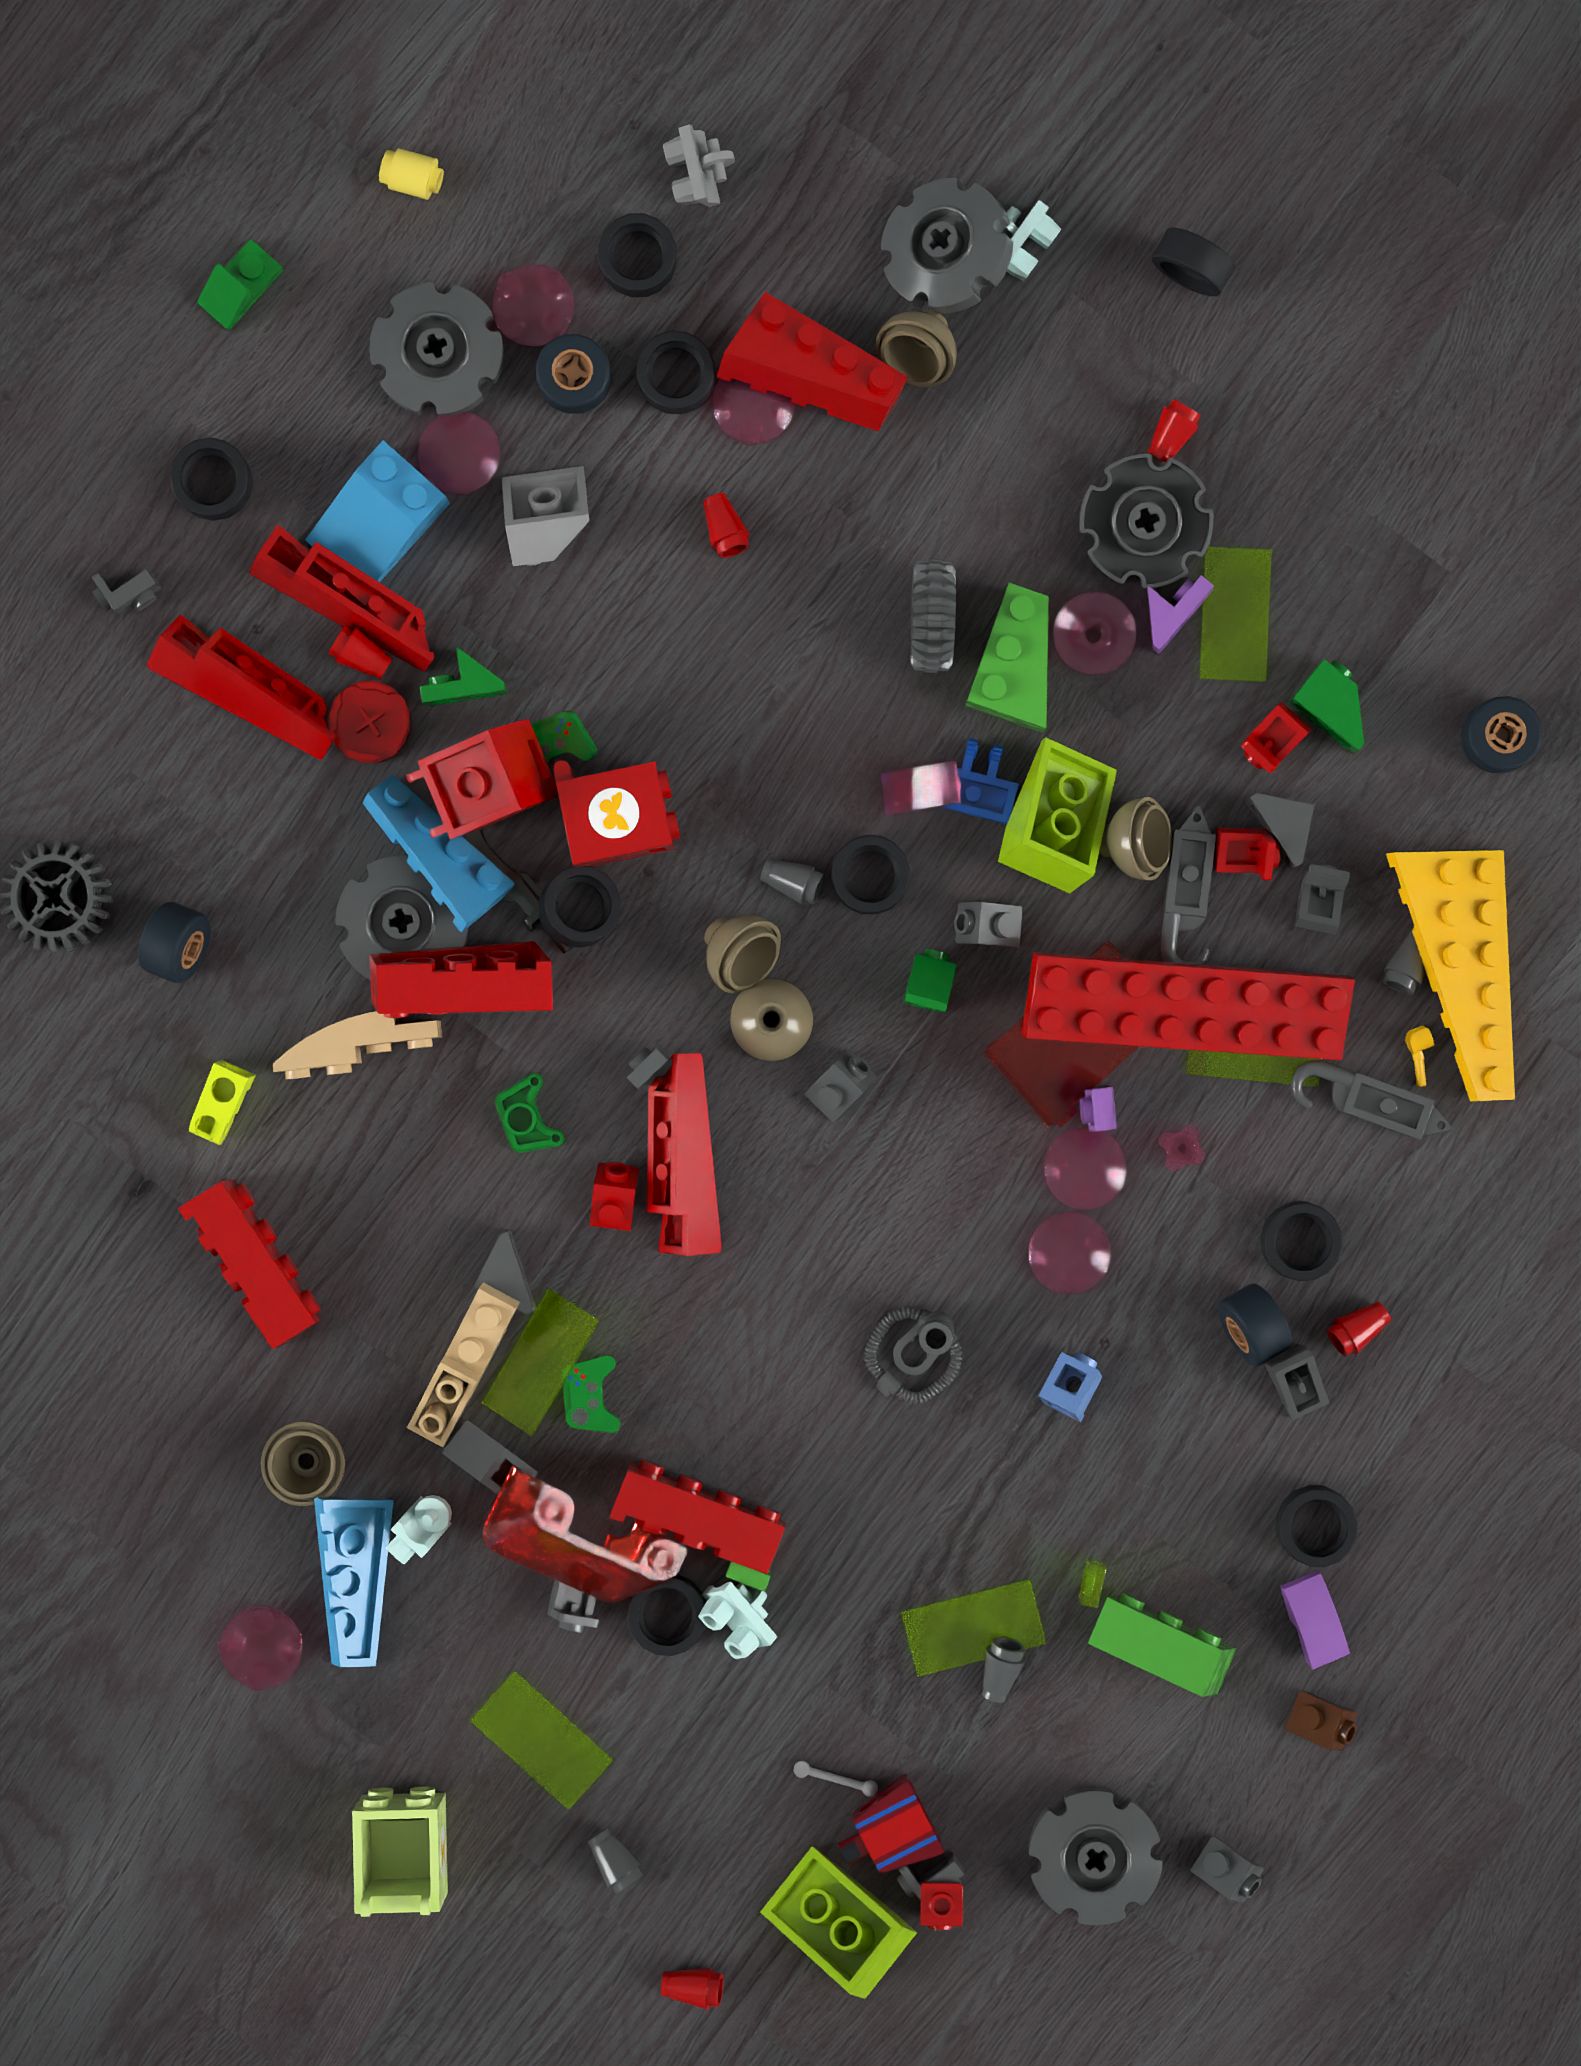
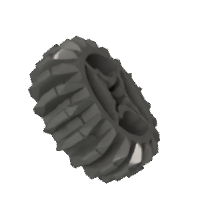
(933, 615)
(28, 874)

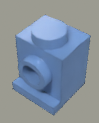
(1055, 1390)

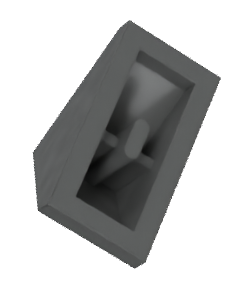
(1286, 822)
(506, 1273)
(1297, 1381)

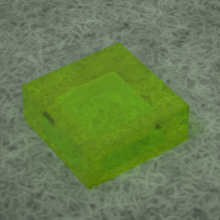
(1092, 1583)

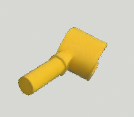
(1417, 1041)

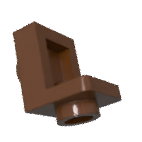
(1322, 1722)

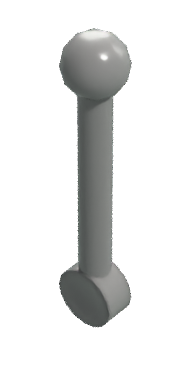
(802, 1769)

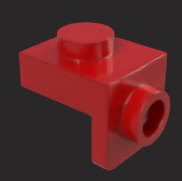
(1274, 738)
(1246, 851)
(614, 1196)
(941, 1905)

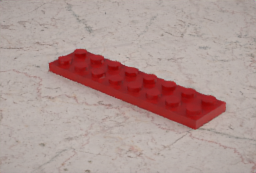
(1187, 1006)

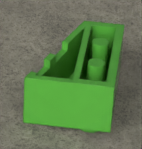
(1014, 663)
(1162, 1645)

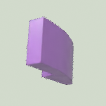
(1098, 1109)
(1315, 1618)

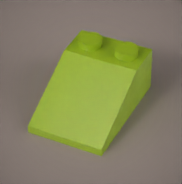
(1059, 817)
(838, 1923)

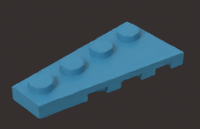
(452, 866)
(353, 1568)

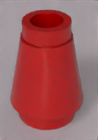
(1173, 430)
(725, 528)
(359, 652)
(1356, 1329)
(694, 1987)

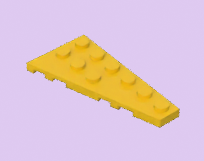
(1463, 944)

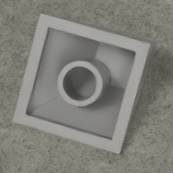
(544, 513)

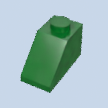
(1332, 704)
(930, 981)

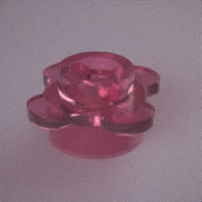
(1192, 1154)

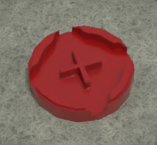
(370, 722)

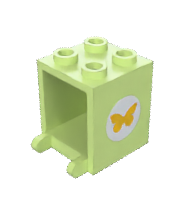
(400, 1851)

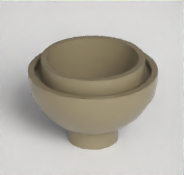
(918, 347)
(1139, 839)
(741, 951)
(775, 1042)
(288, 1478)

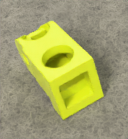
(220, 1101)

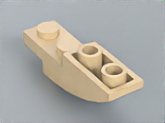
(340, 1043)
(463, 1364)

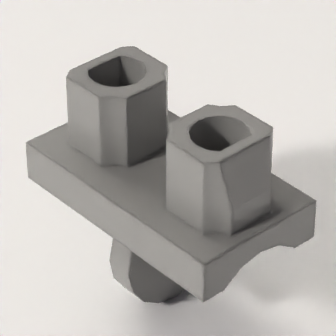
(704, 166)

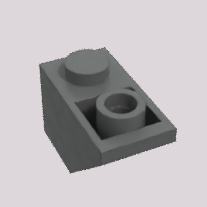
(483, 1456)

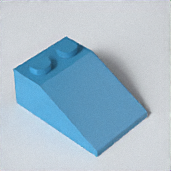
(379, 513)

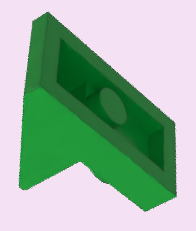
(238, 285)
(474, 684)

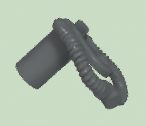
(935, 1338)

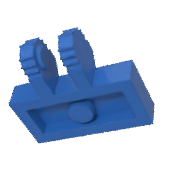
(984, 794)

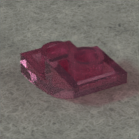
(921, 788)

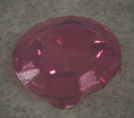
(532, 304)
(750, 414)
(459, 453)
(1084, 1168)
(1069, 1253)
(261, 1647)

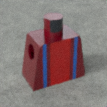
(892, 1829)

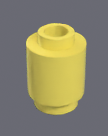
(411, 173)

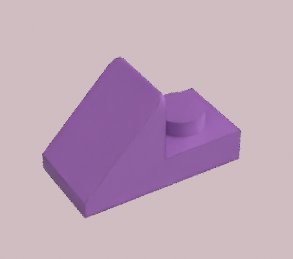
(1168, 620)

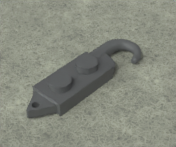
(1187, 885)
(1372, 1100)

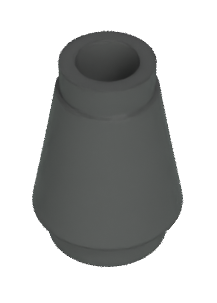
(794, 880)
(1405, 968)
(1002, 1666)
(615, 1861)

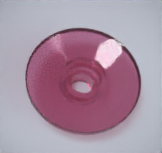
(1099, 612)

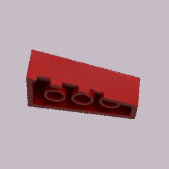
(811, 365)
(462, 980)
(252, 1261)
(699, 1516)

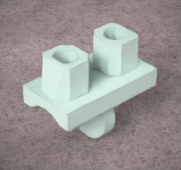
(1037, 227)
(420, 1527)
(743, 1615)

